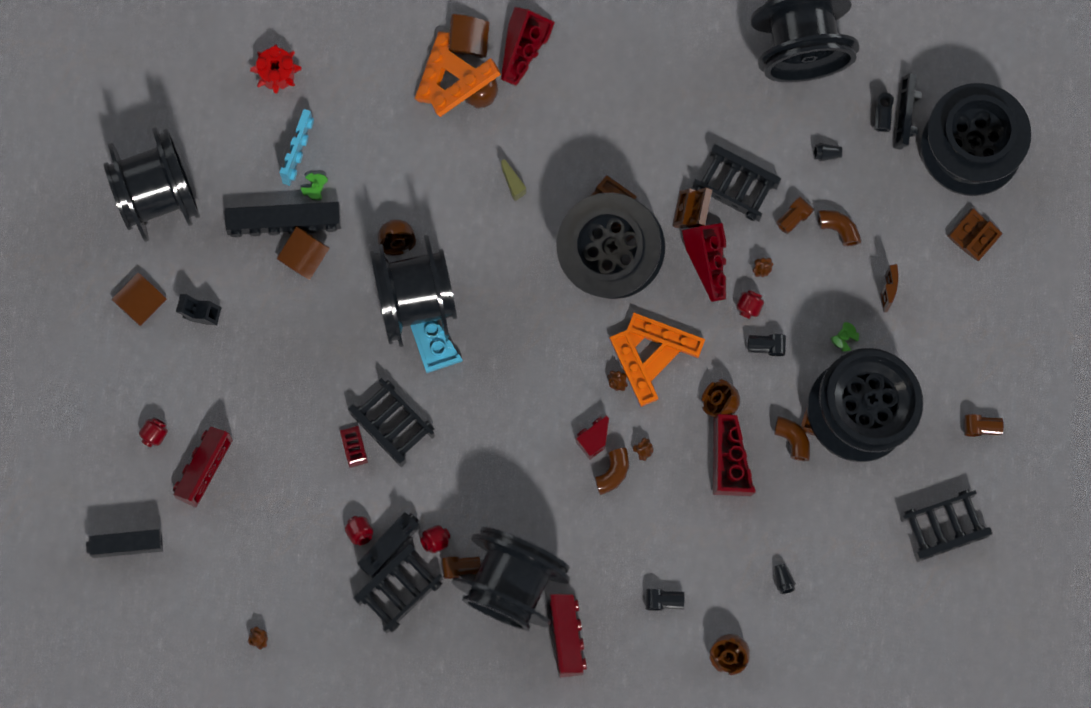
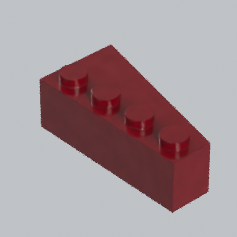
(730, 462)

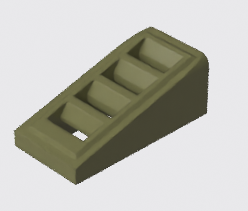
(515, 185)

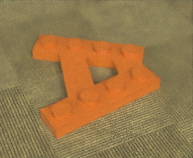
(469, 78)
(672, 343)

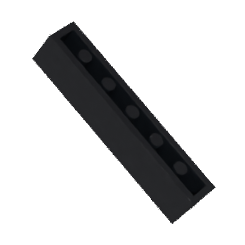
(282, 218)

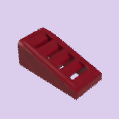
(355, 461)

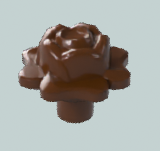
(762, 267)
(617, 380)
(643, 449)
(258, 638)

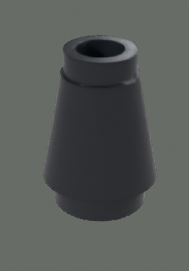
(826, 152)
(784, 580)

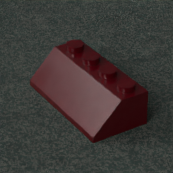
(203, 466)
(566, 635)

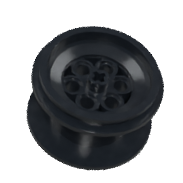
(804, 39)
(949, 152)
(150, 184)
(577, 238)
(413, 291)
(892, 392)
(511, 579)

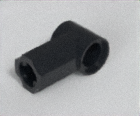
(883, 113)
(773, 344)
(659, 599)

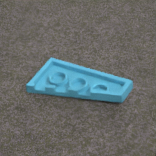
(289, 173)
(433, 347)

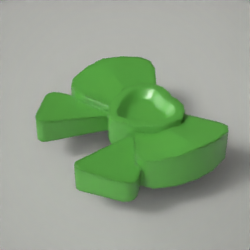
(318, 181)
(839, 340)

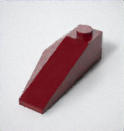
(524, 38)
(705, 250)

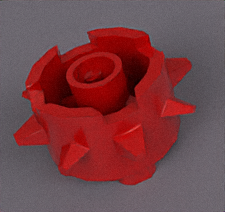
(271, 59)

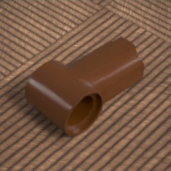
(797, 212)
(977, 425)
(458, 566)

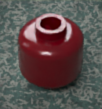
(750, 304)
(153, 432)
(359, 530)
(435, 539)

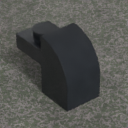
(197, 310)

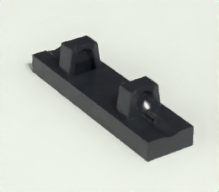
(907, 97)

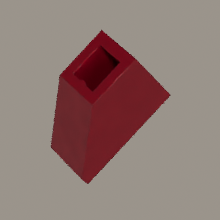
(594, 439)

